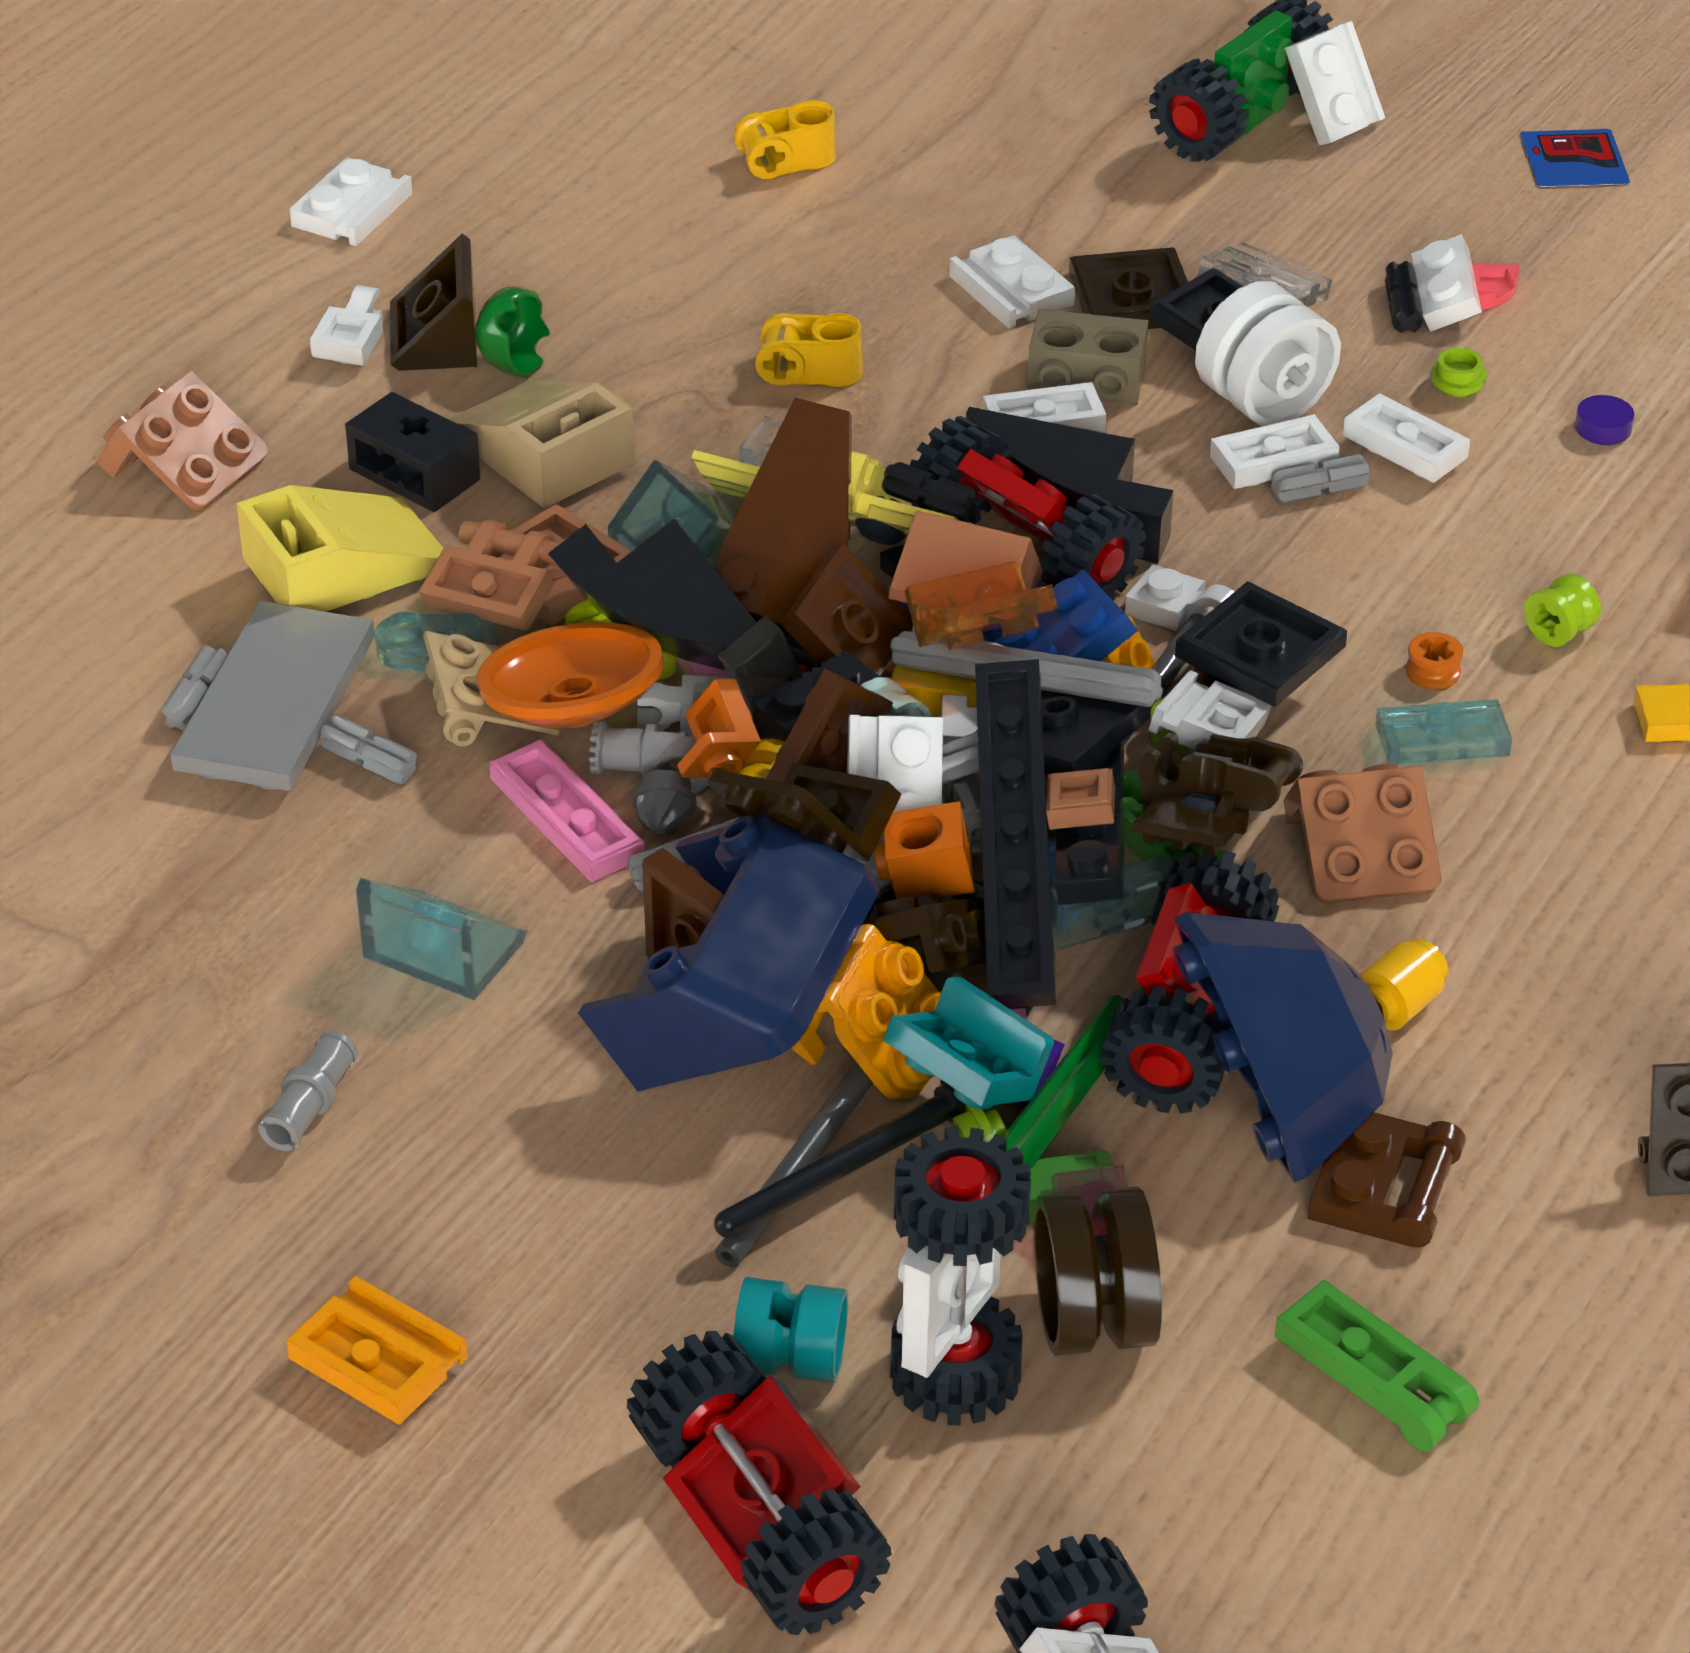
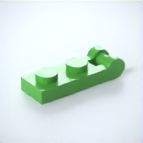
(1377, 1364)

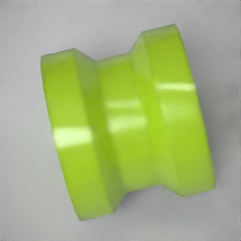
(1562, 610)

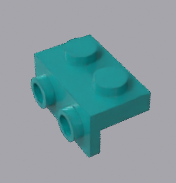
(973, 1046)

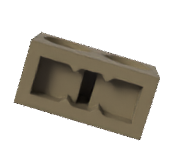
(1086, 349)

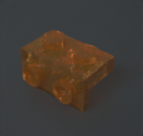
(976, 602)

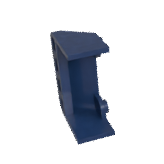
(756, 966)

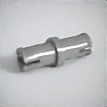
(308, 1091)

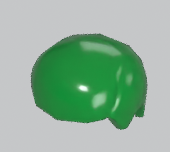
(510, 330)

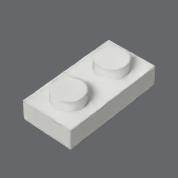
(1446, 282)
(1065, 405)
(1406, 438)
(1257, 453)

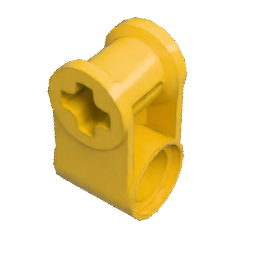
(793, 141)
(816, 350)

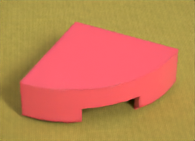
(1495, 283)

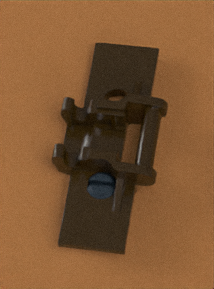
(1211, 791)

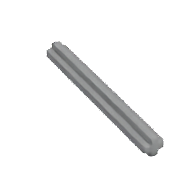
(1058, 672)

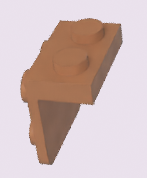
(186, 441)
(1366, 832)

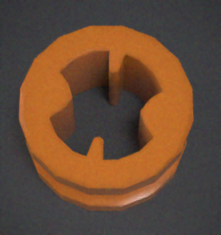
(1434, 660)

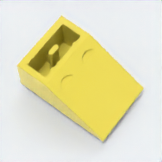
(332, 545)

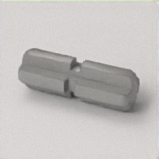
(1332, 476)
(192, 687)
(379, 754)

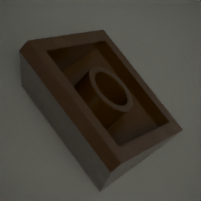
(436, 314)

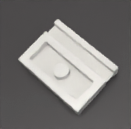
(1335, 83)
(350, 201)
(1011, 281)
(1201, 710)
(899, 751)

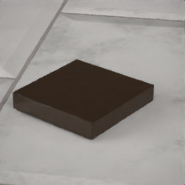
(1125, 281)

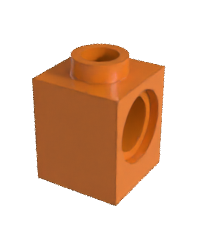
(927, 852)

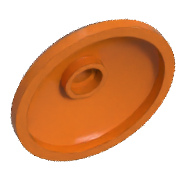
(571, 673)

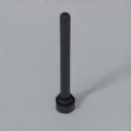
(840, 1162)

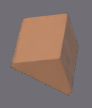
(949, 547)

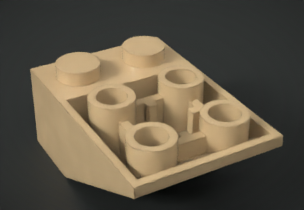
(553, 436)

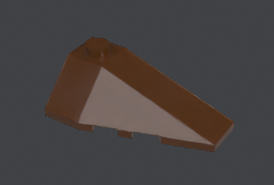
(791, 511)

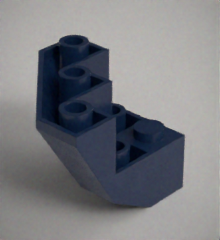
(1294, 1030)

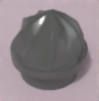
(664, 801)

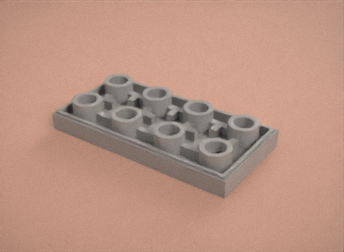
(273, 696)

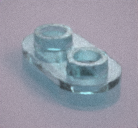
(402, 642)

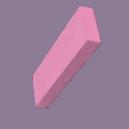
(566, 810)

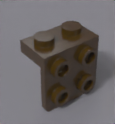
(821, 803)

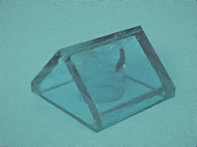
(670, 495)
(433, 937)

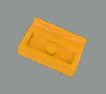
(377, 1350)

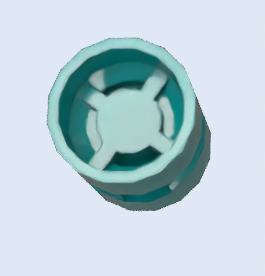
(793, 1328)

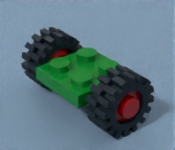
(1220, 100)

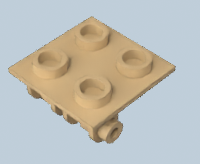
(453, 671)

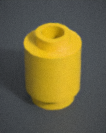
(1406, 980)

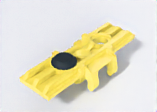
(873, 511)

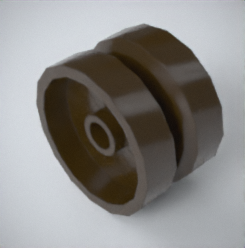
(1097, 1270)

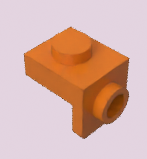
(722, 731)

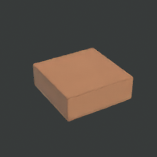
(1080, 798)

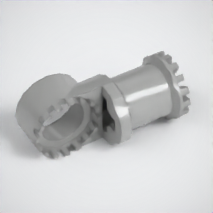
(639, 750)

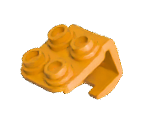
(868, 989)

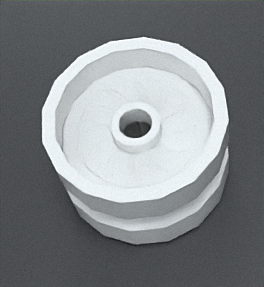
(1267, 353)

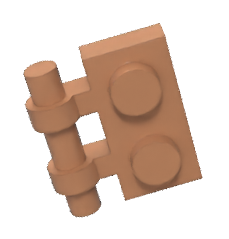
(490, 586)

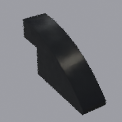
(1081, 465)
(660, 589)

